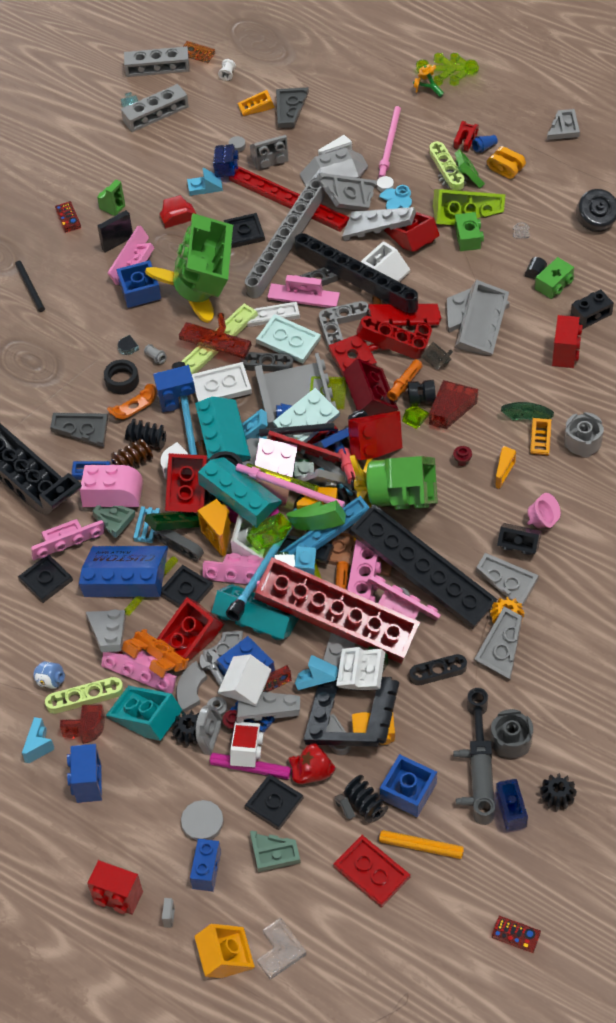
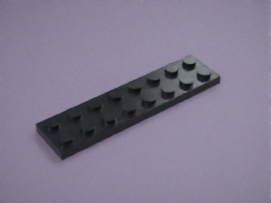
(423, 566)

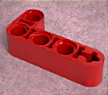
(395, 338)

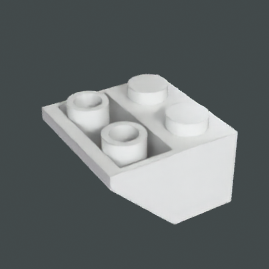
(387, 261)

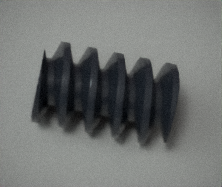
(152, 436)
(364, 801)

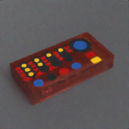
(68, 216)
(278, 678)
(516, 934)

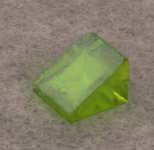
(415, 416)

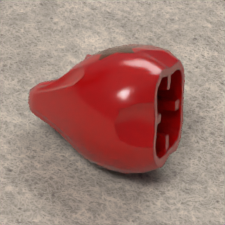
(311, 765)

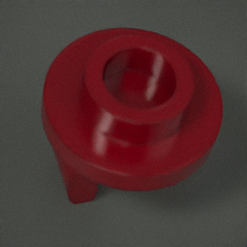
(462, 455)
(229, 719)

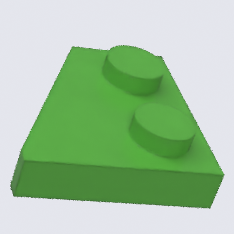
(466, 167)

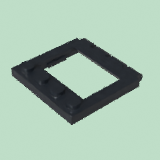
(377, 725)

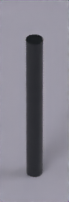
(30, 287)
(298, 429)

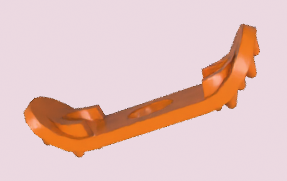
(144, 399)

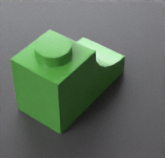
(112, 198)

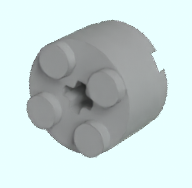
(583, 434)

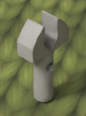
(213, 667)

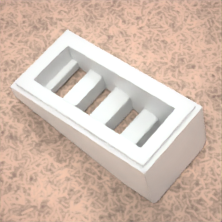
(337, 144)

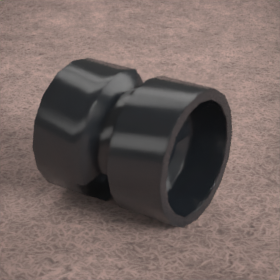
(428, 392)

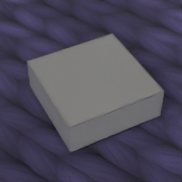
(168, 912)

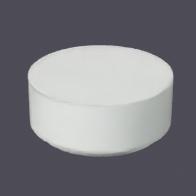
(385, 183)

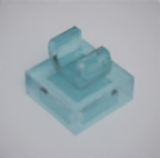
(128, 100)

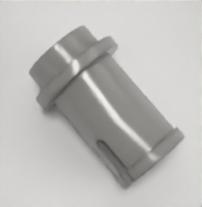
(158, 355)

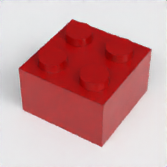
(567, 341)
(115, 888)

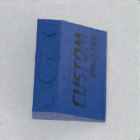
(123, 571)

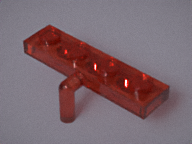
(214, 339)

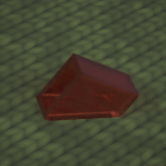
(451, 404)

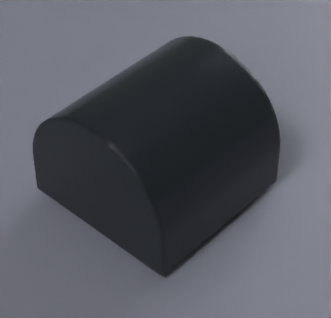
(535, 267)

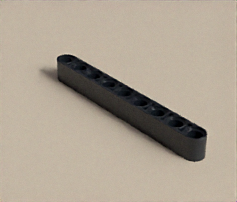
(357, 273)

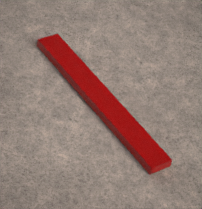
(286, 197)

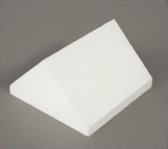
(239, 541)
(245, 679)

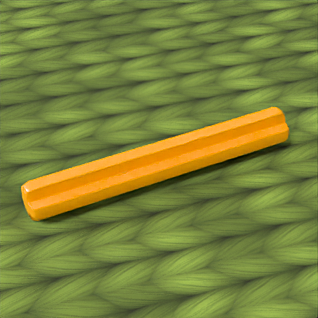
(421, 844)

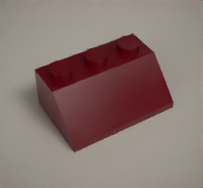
(369, 388)

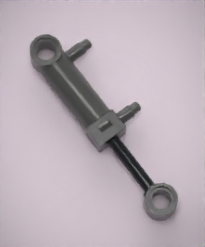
(481, 762)

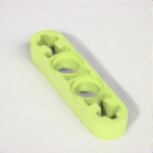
(448, 165)
(83, 692)

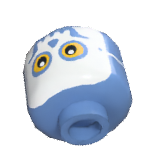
(49, 675)

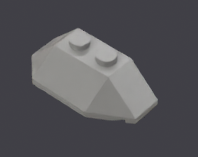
(338, 162)

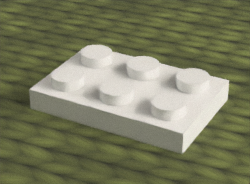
(222, 382)

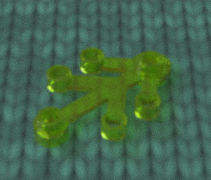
(466, 67)

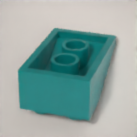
(145, 711)

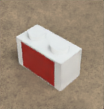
(245, 744)

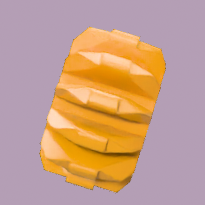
(512, 605)

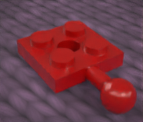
(356, 345)

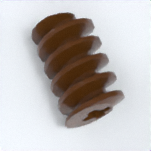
(132, 454)

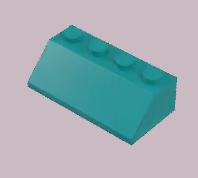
(222, 427)
(238, 490)
(256, 614)

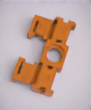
(157, 648)

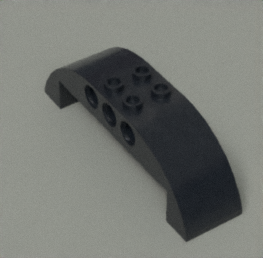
(31, 477)

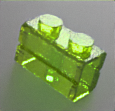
(269, 532)

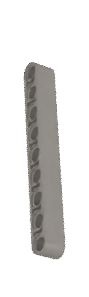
(284, 238)

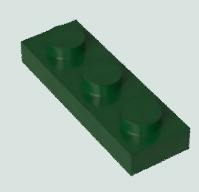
(172, 520)

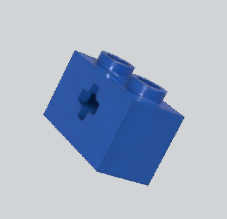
(205, 865)

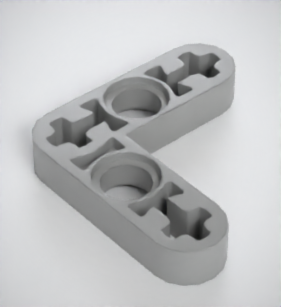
(335, 318)

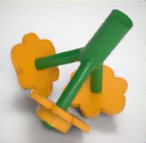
(426, 73)

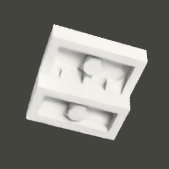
(360, 669)

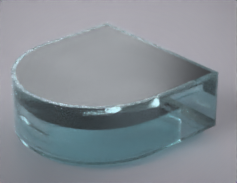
(127, 345)

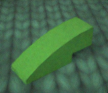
(317, 516)

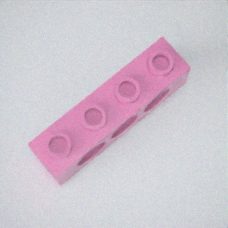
(363, 566)

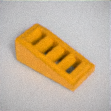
(264, 103)
(540, 423)
(506, 463)

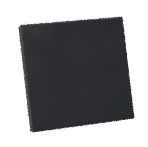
(246, 230)
(115, 231)
(45, 578)
(186, 584)
(274, 802)

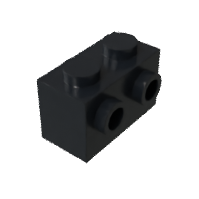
(592, 308)
(519, 538)

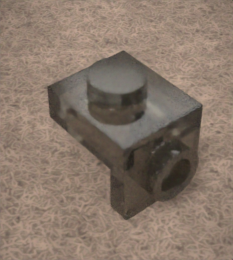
(436, 356)

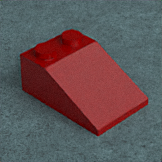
(416, 235)
(375, 435)
(182, 488)
(190, 629)

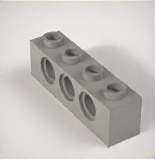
(156, 61)
(154, 108)

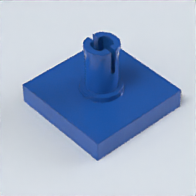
(334, 440)

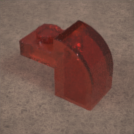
(88, 727)

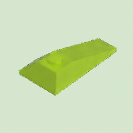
(451, 202)

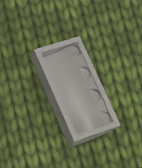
(482, 318)

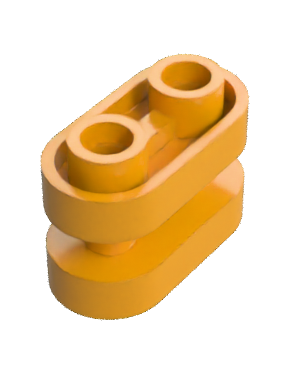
(506, 162)

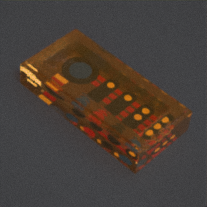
(199, 52)

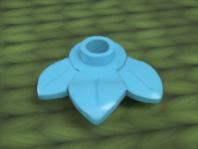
(397, 197)

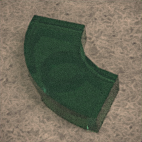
(526, 410)

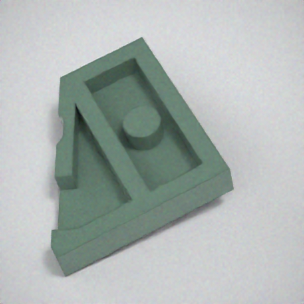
(114, 518)
(273, 851)

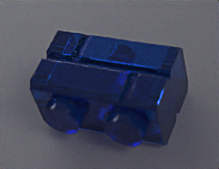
(225, 160)
(511, 805)

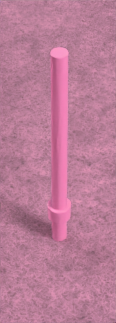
(384, 163)
(255, 473)

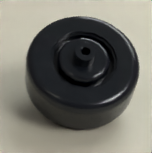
(596, 210)

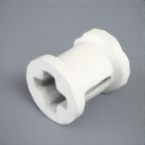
(228, 67)

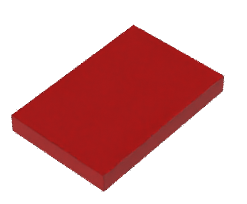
(371, 870)

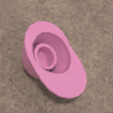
(544, 511)

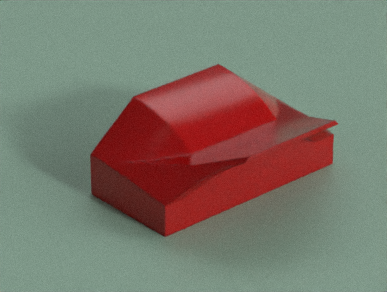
(176, 211)

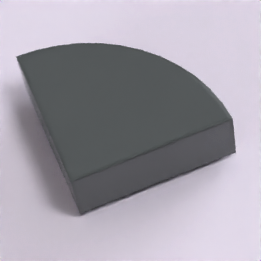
(343, 801)

